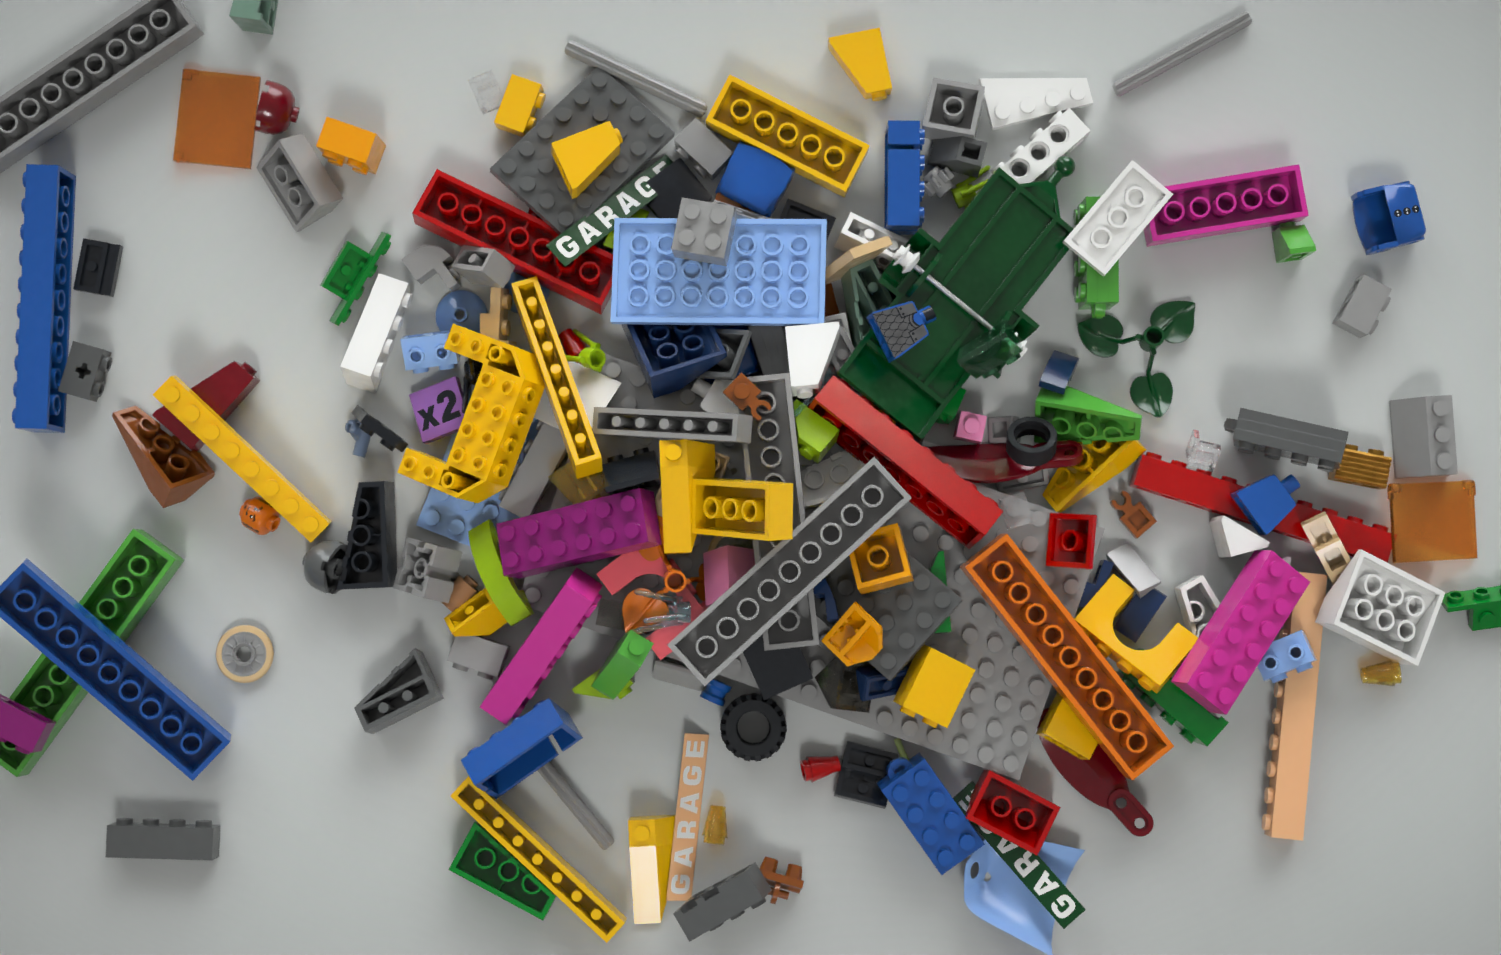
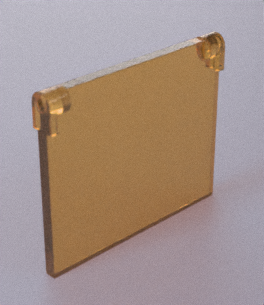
(216, 119)
(1432, 521)

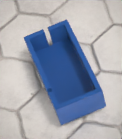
(902, 177)
(520, 748)

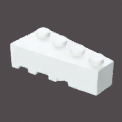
(376, 333)
(1196, 603)

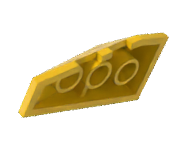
(1099, 464)
(678, 466)
(650, 865)

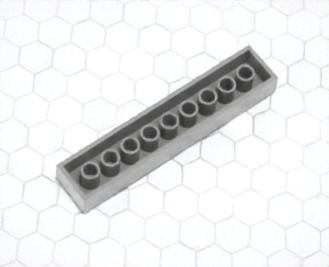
(91, 74)
(775, 458)
(789, 571)

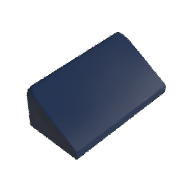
(875, 685)

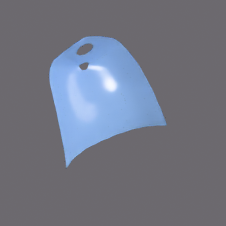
(1005, 898)

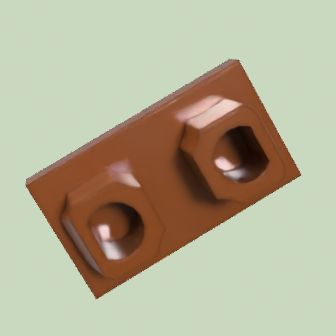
(789, 882)

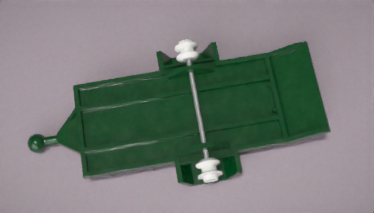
(972, 281)

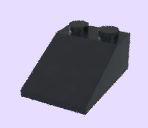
(631, 472)

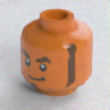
(259, 516)

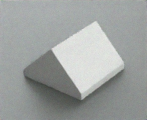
(1233, 538)

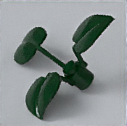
(1168, 322)

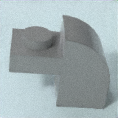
(428, 261)

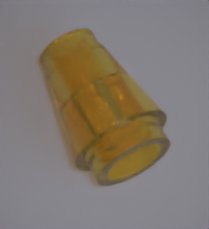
(1383, 673)
(715, 826)

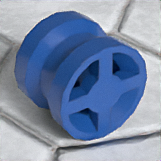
(716, 692)

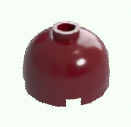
(276, 109)

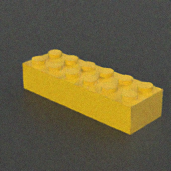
(789, 134)

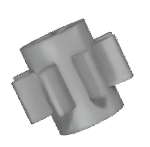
(939, 182)

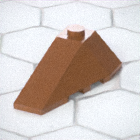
(164, 463)

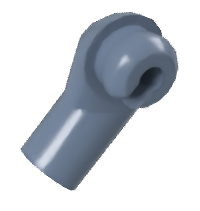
(362, 439)

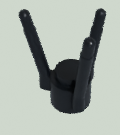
(472, 370)

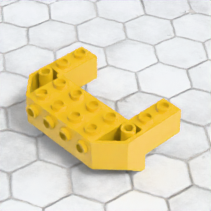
(492, 424)

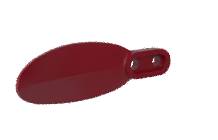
(992, 463)
(1099, 783)

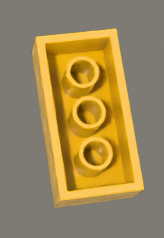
(742, 508)

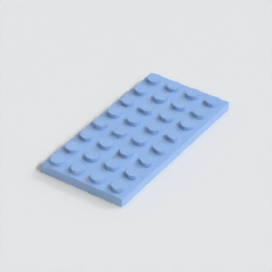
(769, 280)

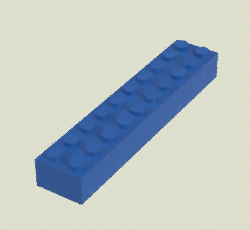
(44, 298)
(110, 670)

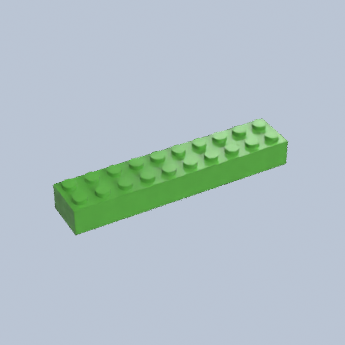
(117, 600)

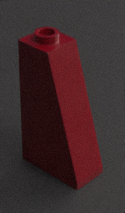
(221, 392)

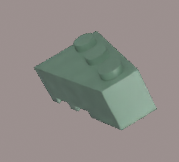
(254, 15)
(862, 297)

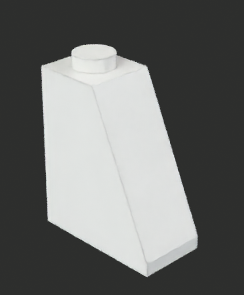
(809, 355)

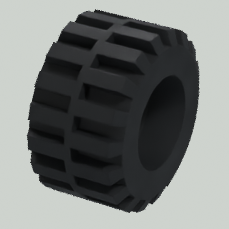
(736, 743)

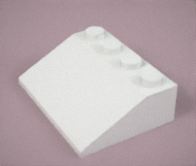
(1382, 608)

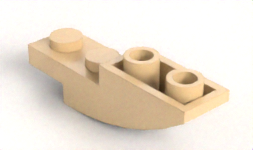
(496, 323)
(1326, 545)

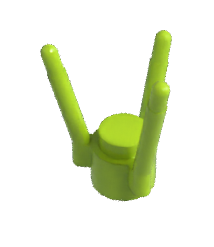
(964, 193)
(589, 357)

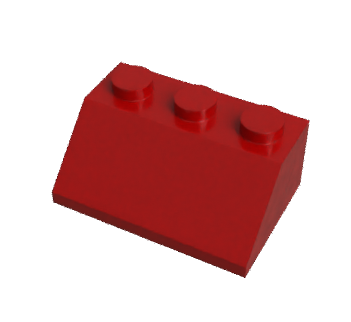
(1011, 811)

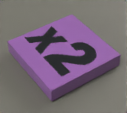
(438, 409)

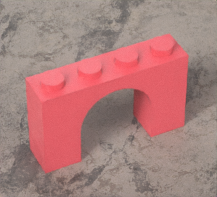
(630, 567)

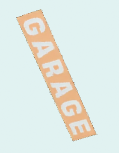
(687, 817)

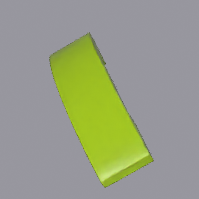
(502, 589)

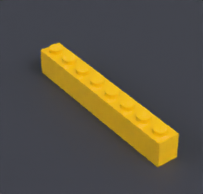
(557, 378)
(242, 457)
(540, 859)

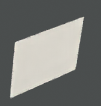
(593, 388)

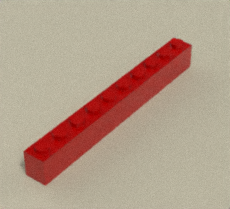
(1213, 495)

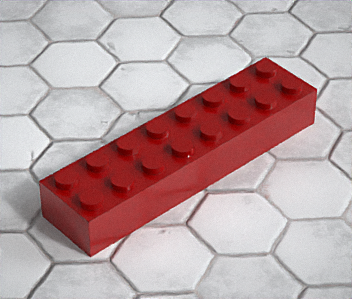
(484, 221)
(931, 483)

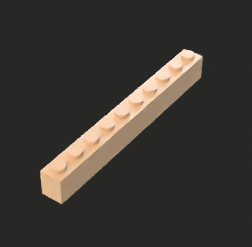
(1294, 724)

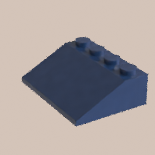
(673, 353)

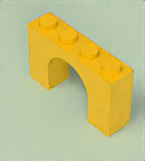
(1149, 666)

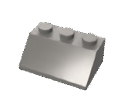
(299, 181)
(1423, 437)

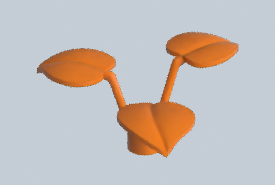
(637, 607)

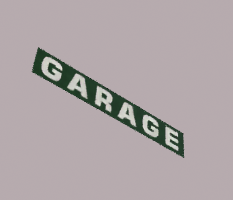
(621, 204)
(1030, 870)

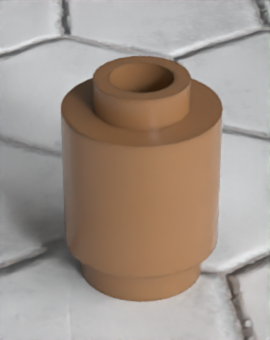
(463, 590)

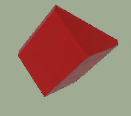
(1071, 540)

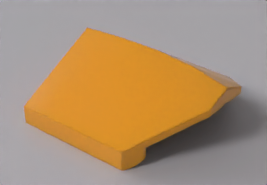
(855, 636)

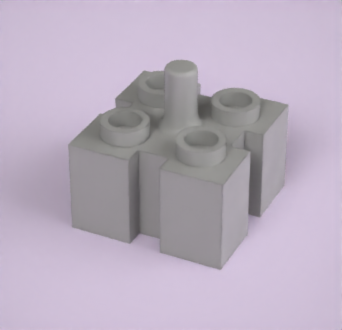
(428, 570)

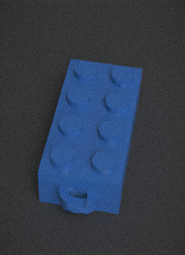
(929, 812)

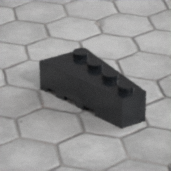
(372, 539)

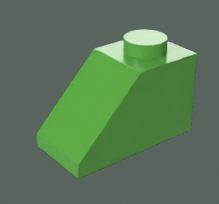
(1292, 242)

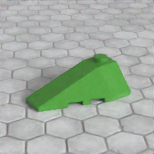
(1086, 417)

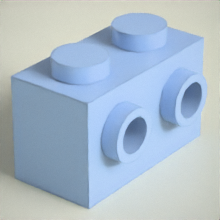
(427, 351)
(1287, 655)

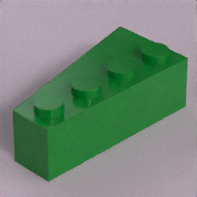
(1179, 708)
(499, 872)

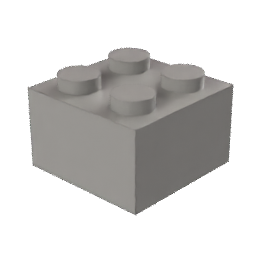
(953, 109)
(704, 231)

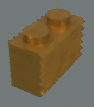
(1363, 468)

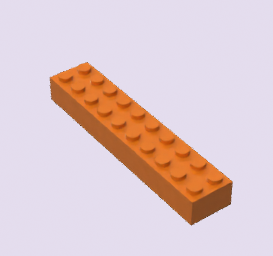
(1066, 656)

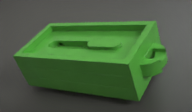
(1094, 290)

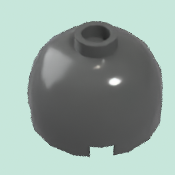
(324, 564)

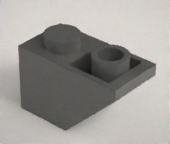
(958, 154)

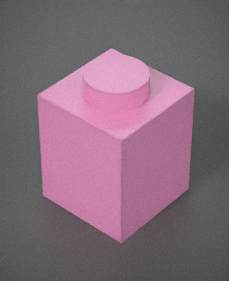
(969, 427)

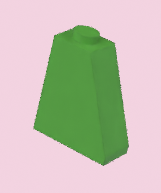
(622, 664)

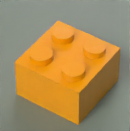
(350, 146)
(881, 561)

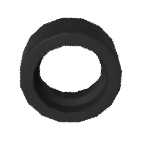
(1031, 456)

